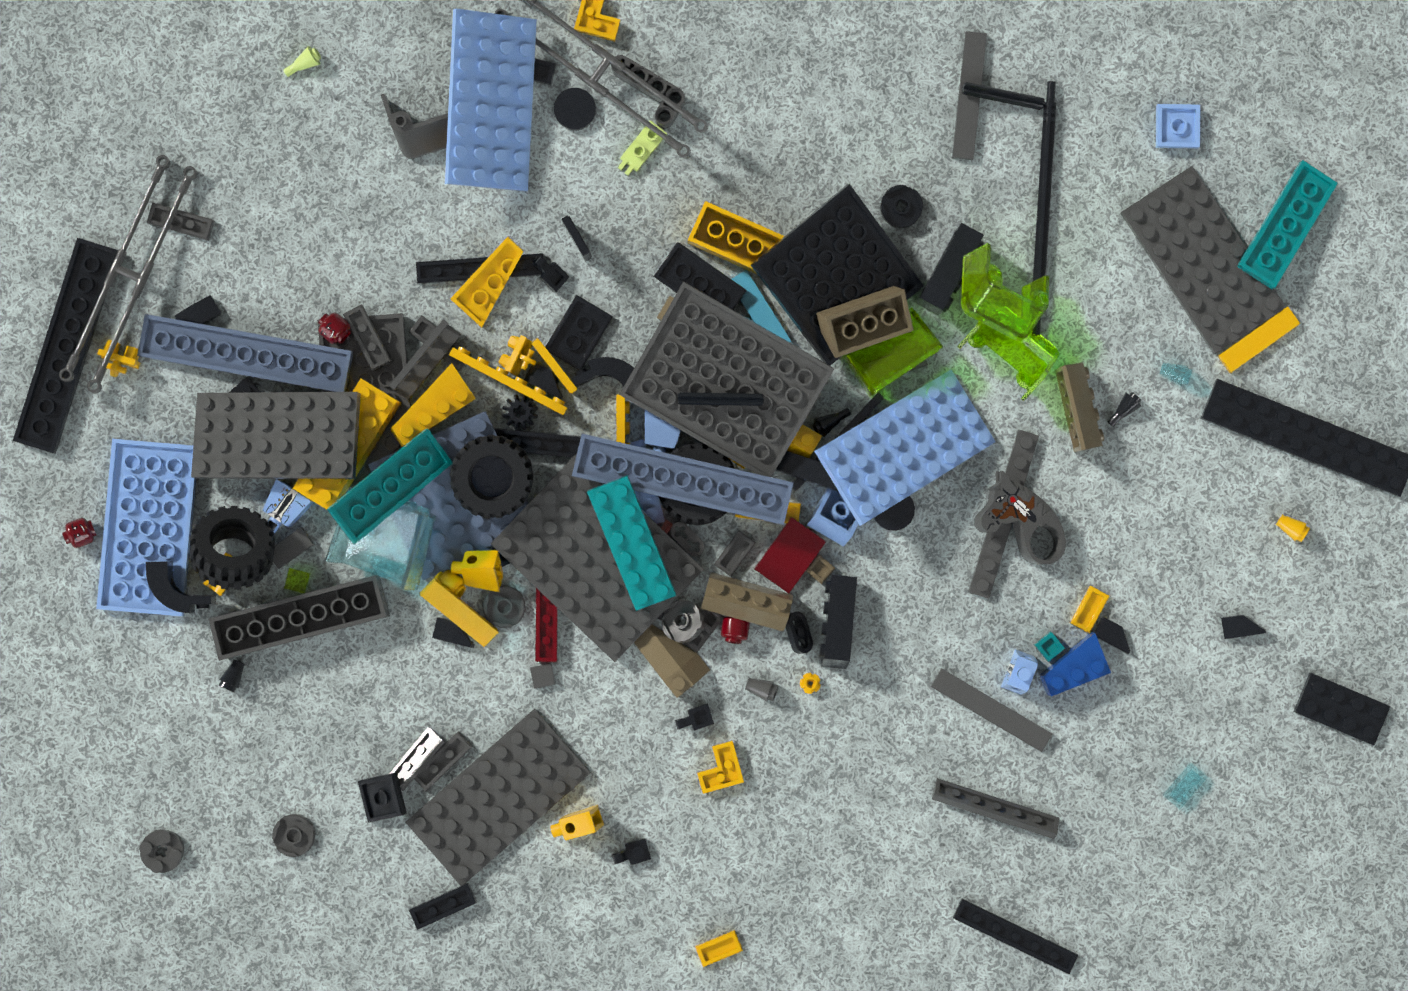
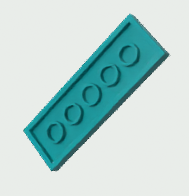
(1287, 224)
(390, 486)
(631, 542)

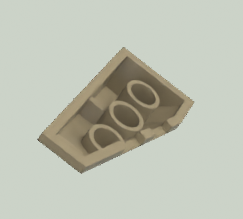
(671, 660)

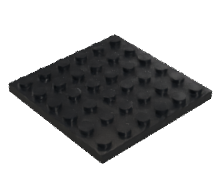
(831, 261)

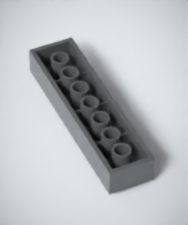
(299, 617)

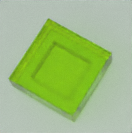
(297, 580)

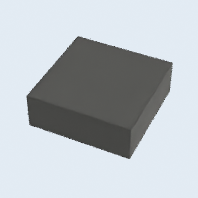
(542, 675)

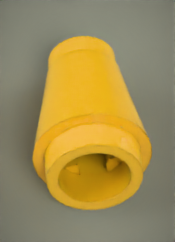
(1293, 528)

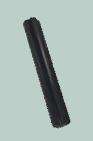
(1003, 96)
(736, 399)

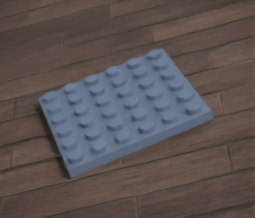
(454, 527)

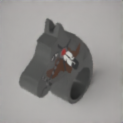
(1018, 505)

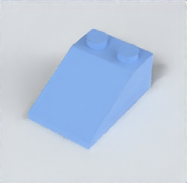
(833, 518)

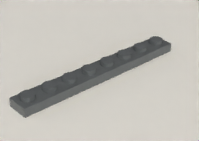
(995, 542)

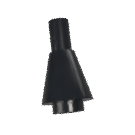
(1128, 404)
(827, 423)

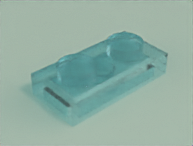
(1184, 786)

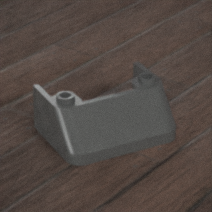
(417, 138)

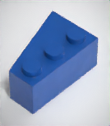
(1076, 667)

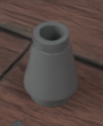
(762, 688)

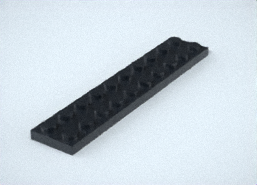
(48, 395)
(1307, 437)

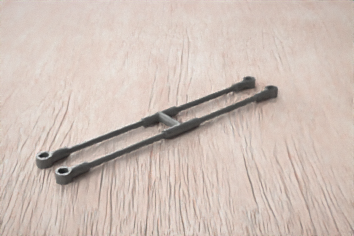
(608, 59)
(116, 268)

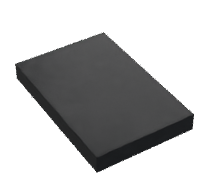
(578, 332)

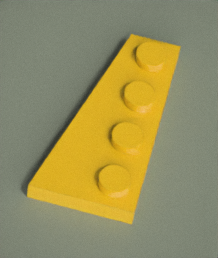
(485, 285)

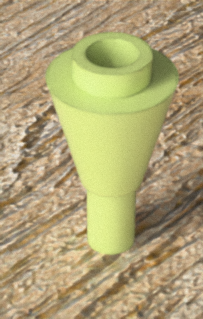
(307, 59)

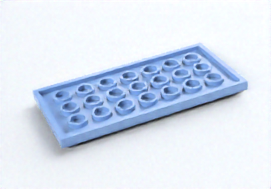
(490, 100)
(904, 447)
(145, 522)

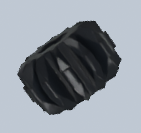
(523, 418)

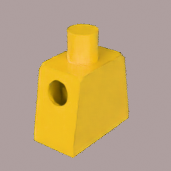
(480, 569)
(585, 822)

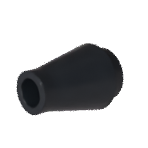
(232, 676)

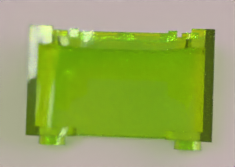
(888, 360)

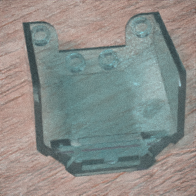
(391, 549)

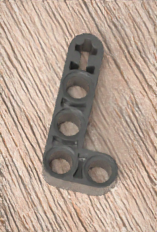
(652, 79)

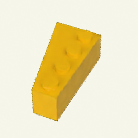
(435, 405)

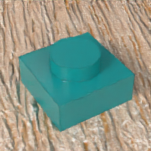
(1049, 646)

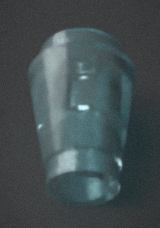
(1177, 373)

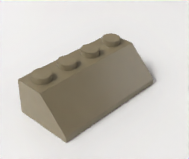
(865, 321)
(1078, 406)
(747, 601)

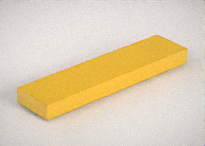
(1258, 339)
(459, 612)

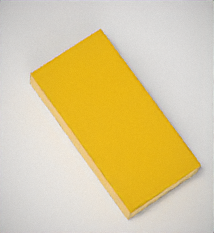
(1089, 609)
(719, 948)

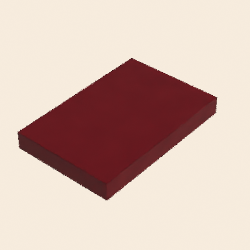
(790, 555)

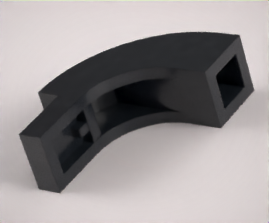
(604, 366)
(163, 587)

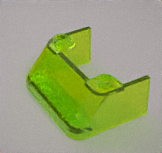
(996, 305)
(1030, 356)

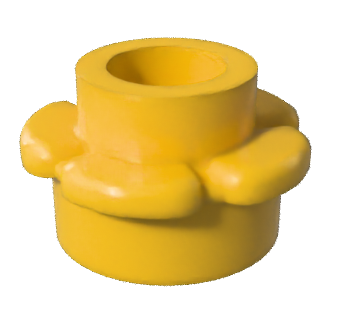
(809, 689)

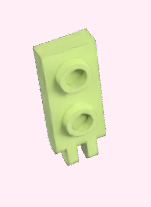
(640, 149)

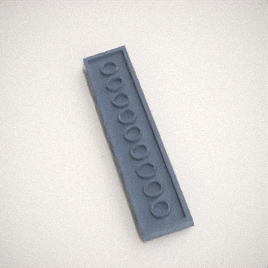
(245, 353)
(684, 479)

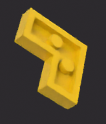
(593, 23)
(727, 770)

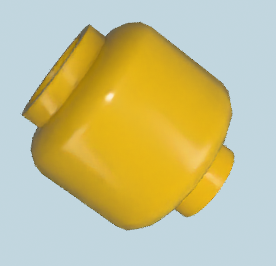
(452, 582)

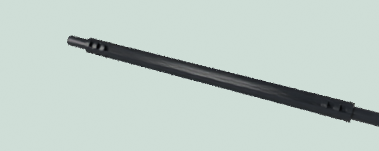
(1044, 189)

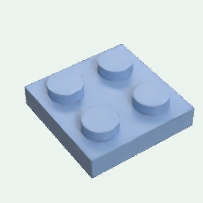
(1177, 126)

